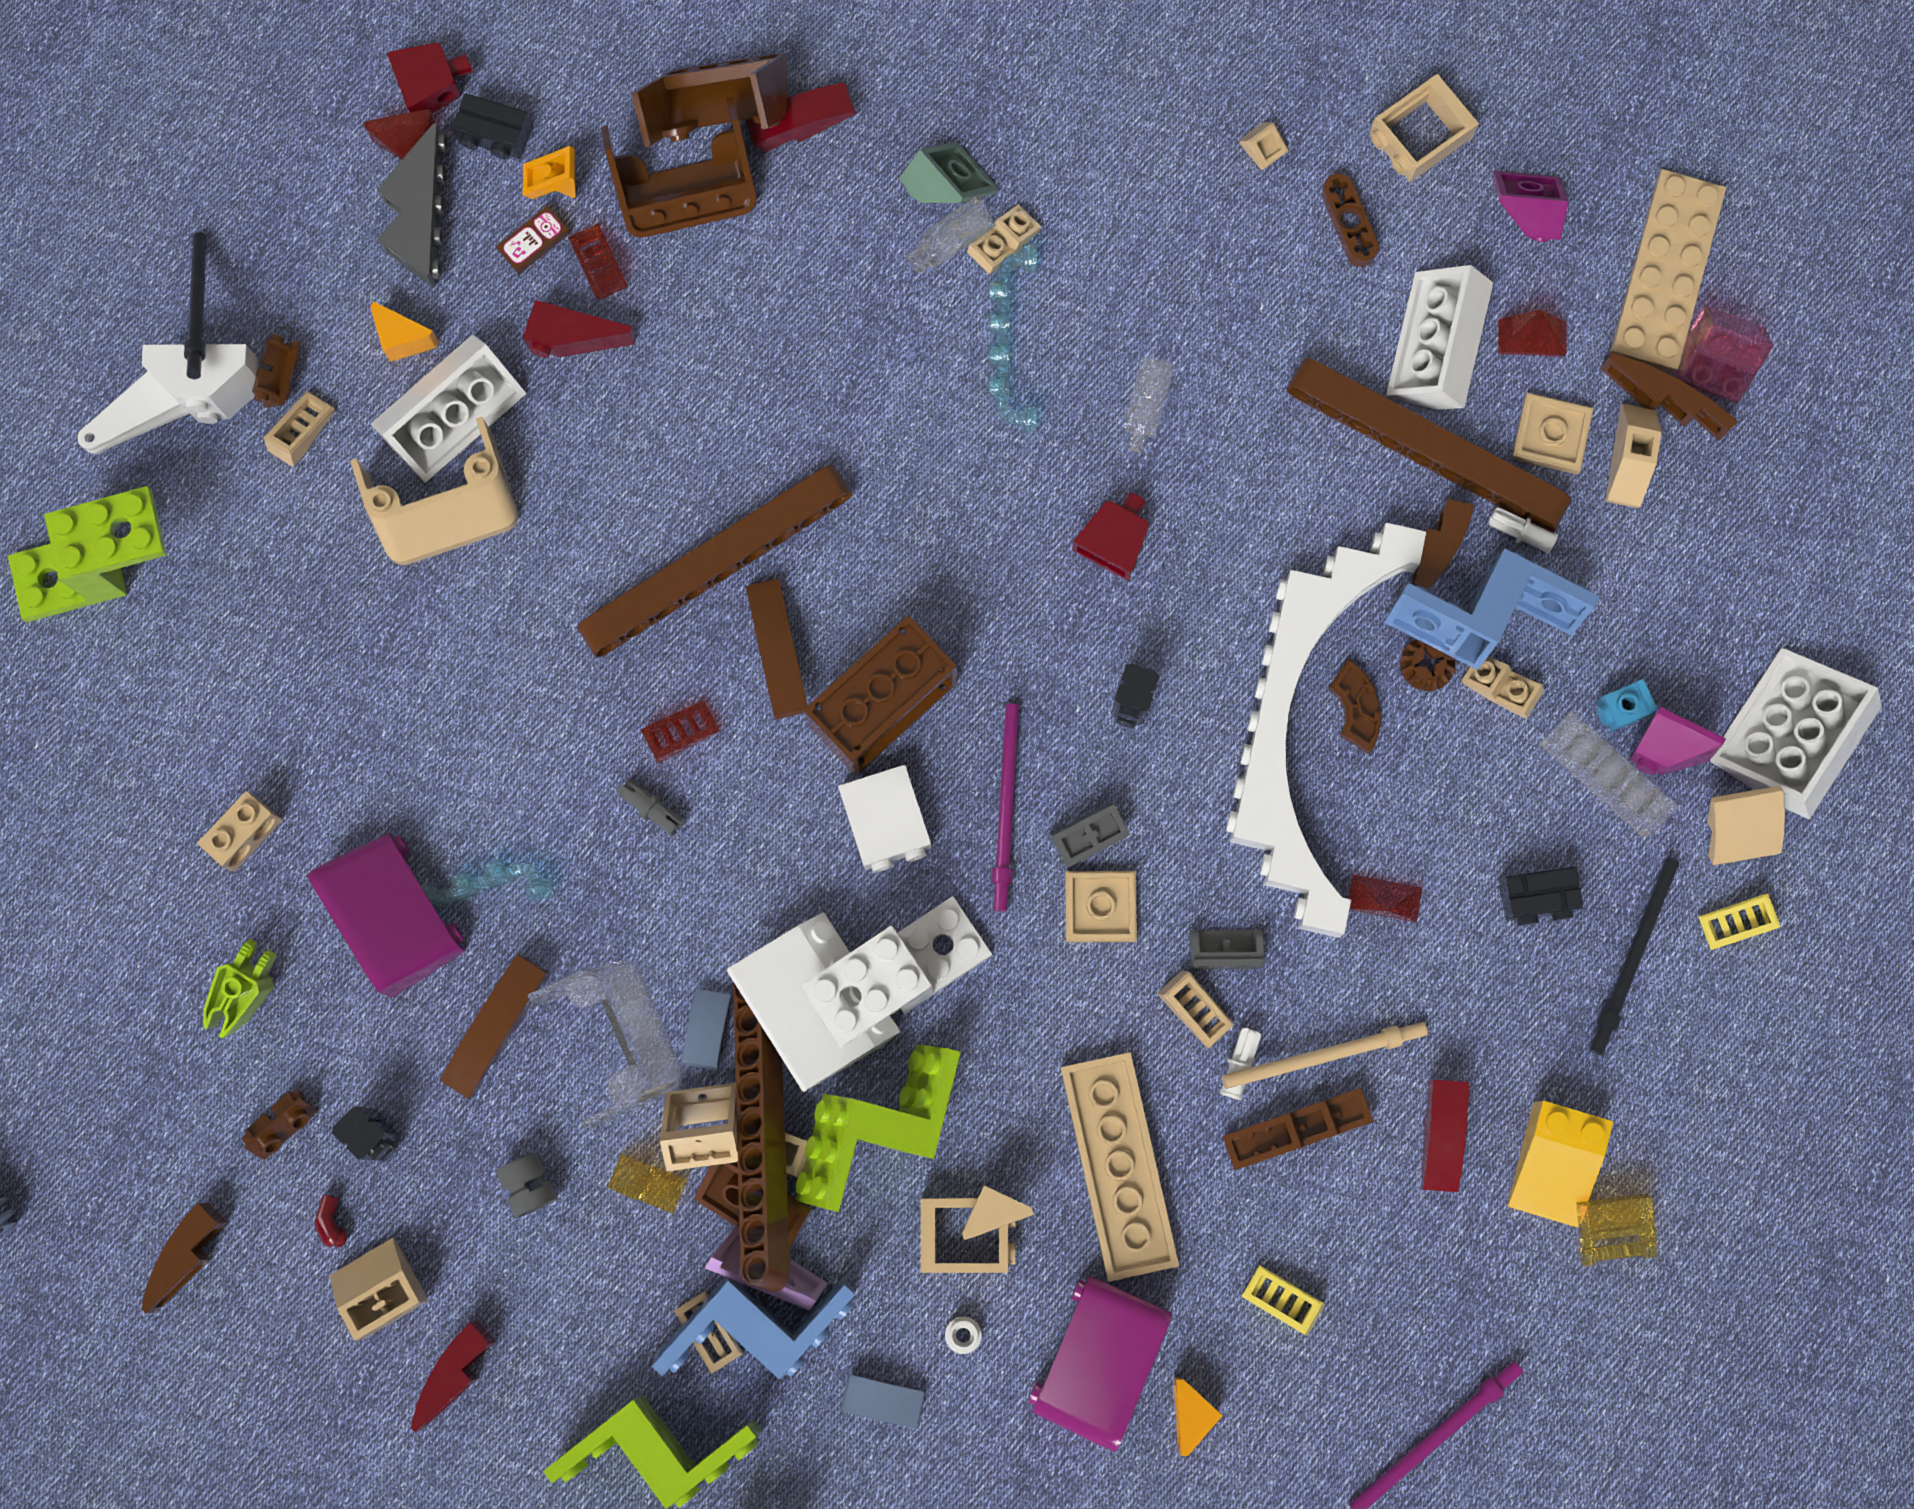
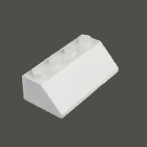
(1440, 337)
(441, 409)

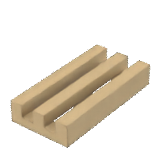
(733, 1344)

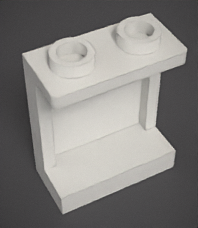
(885, 819)

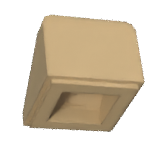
(1264, 144)

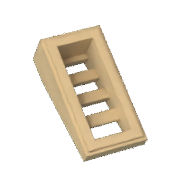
(300, 444)
(1176, 1005)

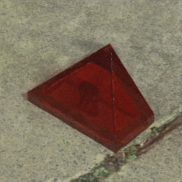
(399, 132)
(1532, 334)
(1384, 898)

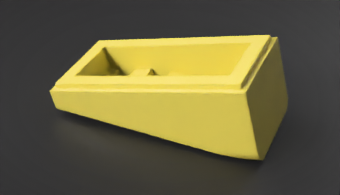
(1766, 909)
(1312, 1314)

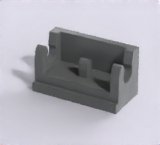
(1088, 834)
(1226, 949)

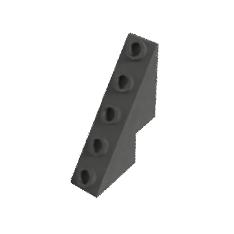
(416, 196)

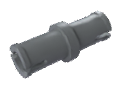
(651, 807)

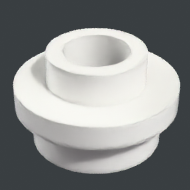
(954, 1343)

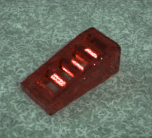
(606, 280)
(673, 748)

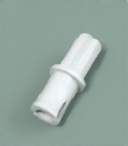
(1522, 530)
(1242, 1059)

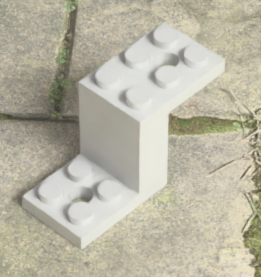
(895, 971)

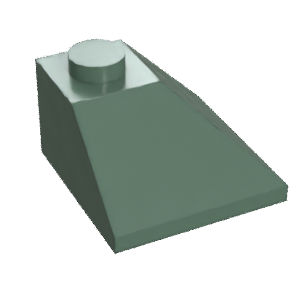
(945, 176)

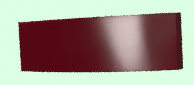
(806, 116)
(1444, 1135)
(451, 1374)

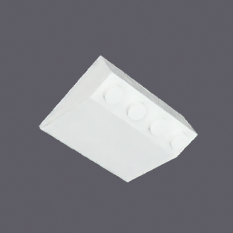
(1798, 730)
(772, 989)

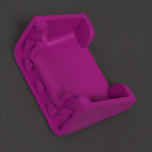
(385, 914)
(1101, 1363)

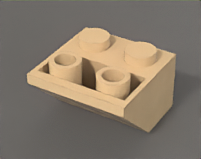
(376, 1290)

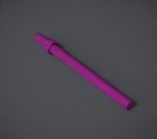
(1002, 874)
(1489, 1391)

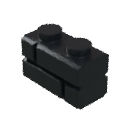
(492, 127)
(1134, 695)
(1541, 894)
(367, 1134)

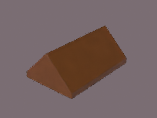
(721, 1196)

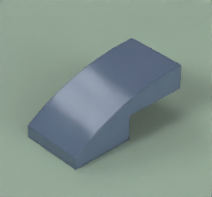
(706, 1029)
(882, 1401)

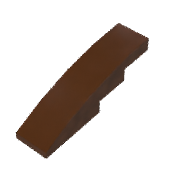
(1654, 388)
(777, 648)
(493, 1026)
(1298, 1128)

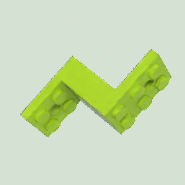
(87, 554)
(845, 1120)
(654, 1453)

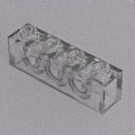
(1608, 774)

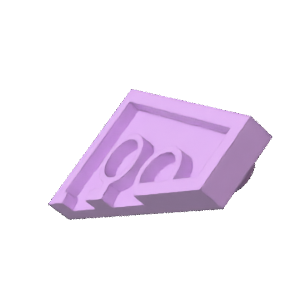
(801, 1289)

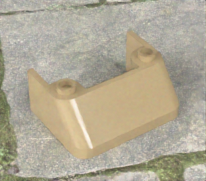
(445, 519)

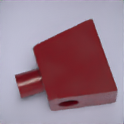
(428, 76)
(1114, 536)

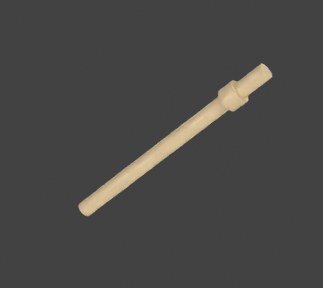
(1389, 1038)

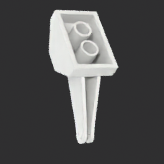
(169, 394)

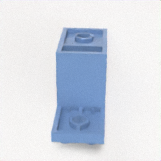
(1507, 585)
(756, 1328)

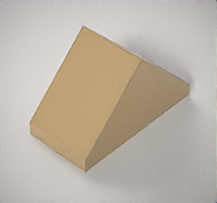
(993, 1212)

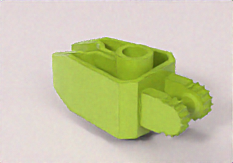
(238, 990)

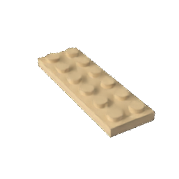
(1668, 270)
(1119, 1167)

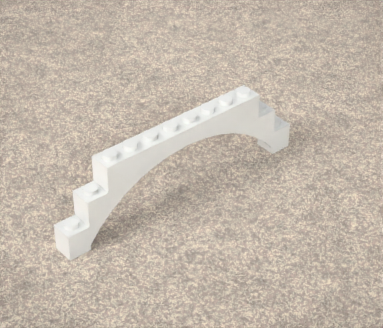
(1264, 807)

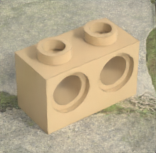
(239, 831)

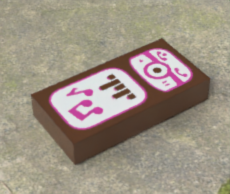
(532, 240)

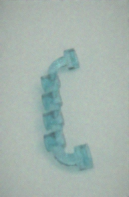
(1001, 353)
(495, 875)

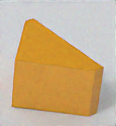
(400, 335)
(1193, 1416)

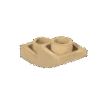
(1007, 237)
(1502, 686)

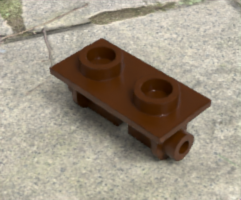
(274, 385)
(268, 1135)

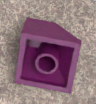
(1533, 202)
(1674, 744)

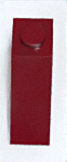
(570, 332)

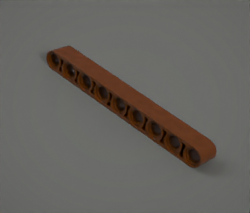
(1428, 444)
(714, 561)
(760, 1153)

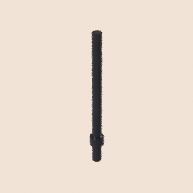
(195, 347)
(1609, 1018)

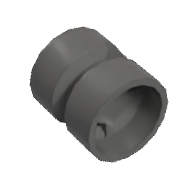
(523, 1172)

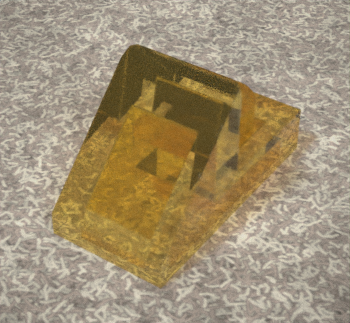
(647, 1183)

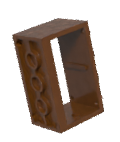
(881, 695)

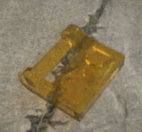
(1615, 1219)

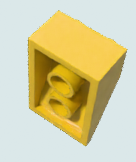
(1558, 1161)

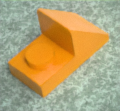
(551, 174)

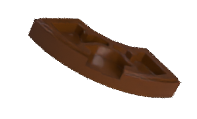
(1360, 706)

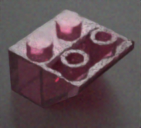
(1723, 354)

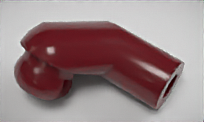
(326, 1225)

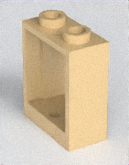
(1445, 106)
(704, 1144)
(928, 1241)

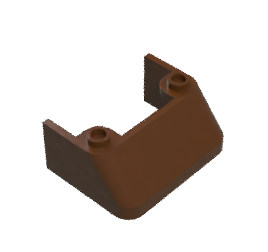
(698, 95)
(687, 193)

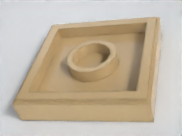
(1552, 433)
(1100, 906)

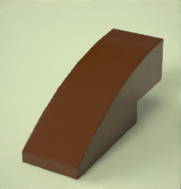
(1442, 543)
(182, 1256)

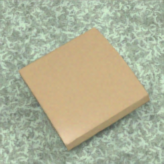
(1746, 825)

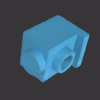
(1638, 699)

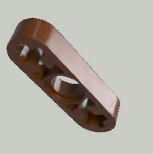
(1345, 234)

